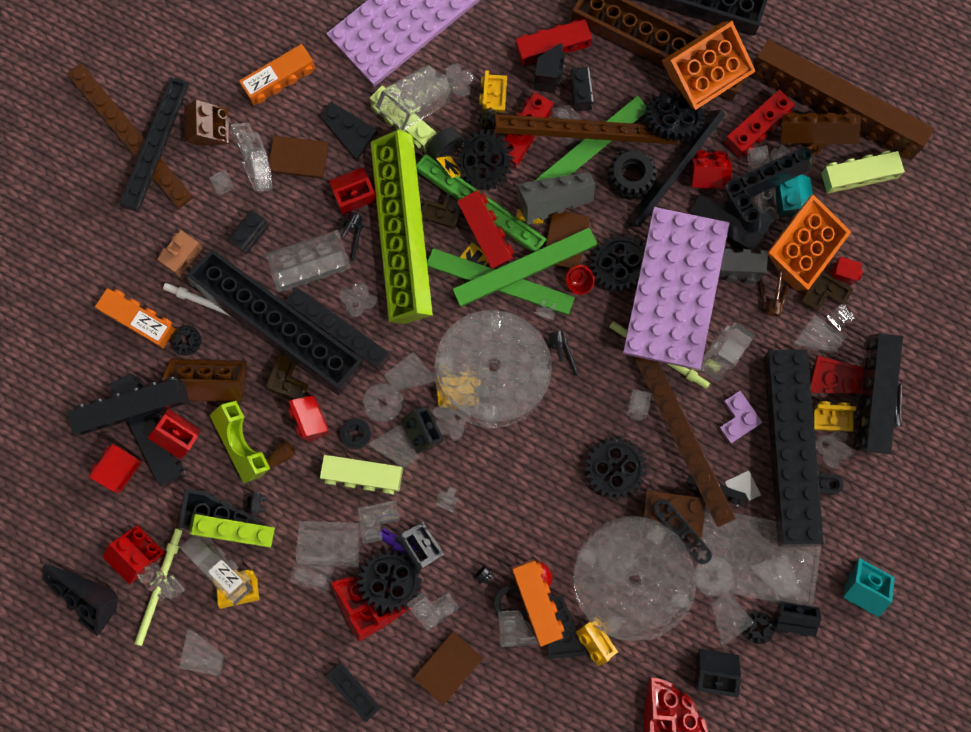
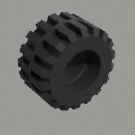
(634, 160)

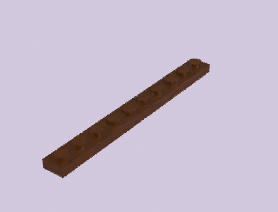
(577, 129)
(127, 132)
(686, 441)

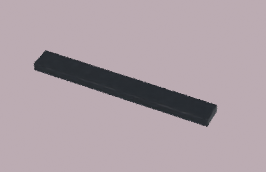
(154, 145)
(674, 170)

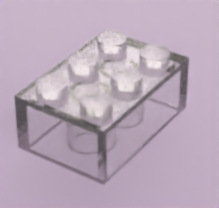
(328, 544)

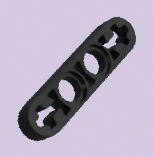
(682, 531)

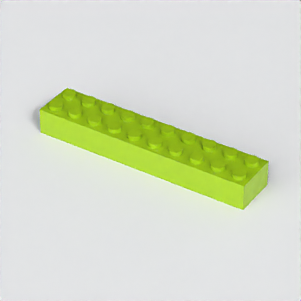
(401, 228)

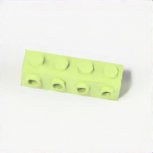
(421, 131)
(862, 172)
(361, 473)

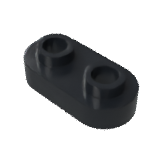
(825, 479)

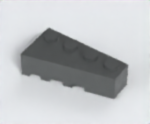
(553, 195)
(743, 266)

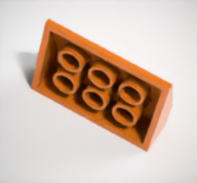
(709, 64)
(808, 244)

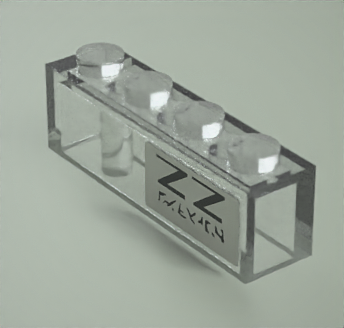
(217, 568)

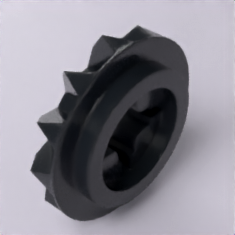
(194, 340)
(351, 425)
(767, 632)

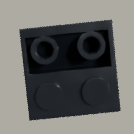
(549, 70)
(718, 673)

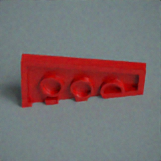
(835, 376)

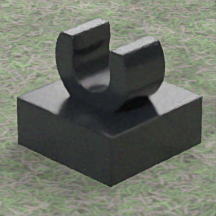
(253, 503)

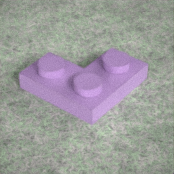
(744, 418)

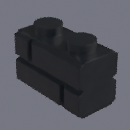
(581, 89)
(248, 232)
(797, 619)

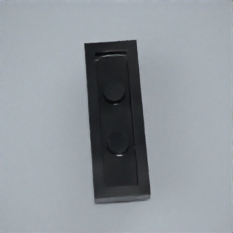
(353, 692)

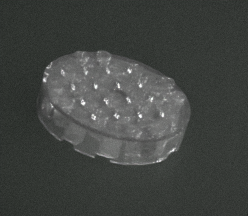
(486, 395)
(639, 608)

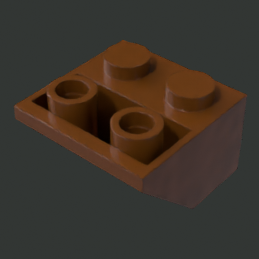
(206, 124)

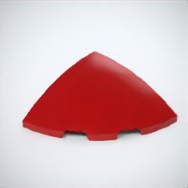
(359, 617)
(670, 709)

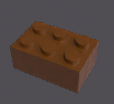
(690, 508)

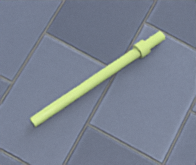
(691, 375)
(172, 548)

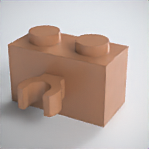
(179, 253)

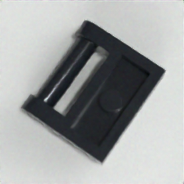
(424, 544)

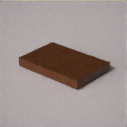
(298, 157)
(563, 226)
(448, 668)

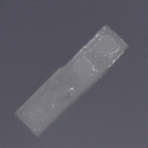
(255, 158)
(767, 200)

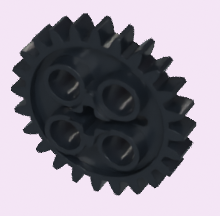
(673, 118)
(494, 146)
(608, 275)
(602, 456)
(371, 578)

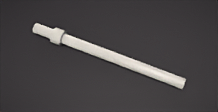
(183, 293)

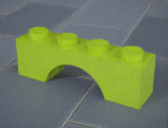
(228, 422)
(231, 530)

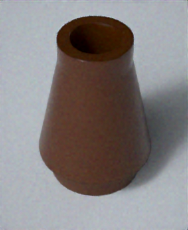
(281, 454)

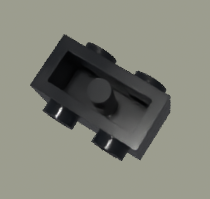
(422, 429)

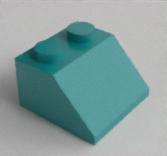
(792, 195)
(869, 588)

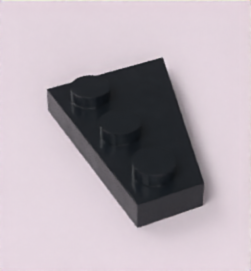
(349, 129)
(732, 496)
(569, 645)

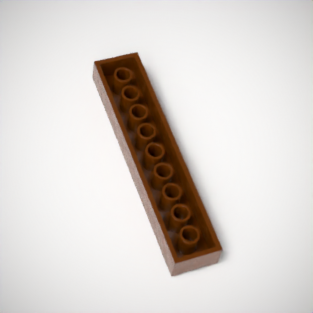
(637, 30)
(834, 95)

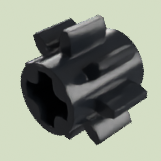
(487, 119)

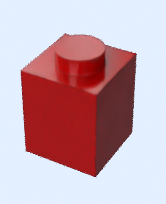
(847, 270)

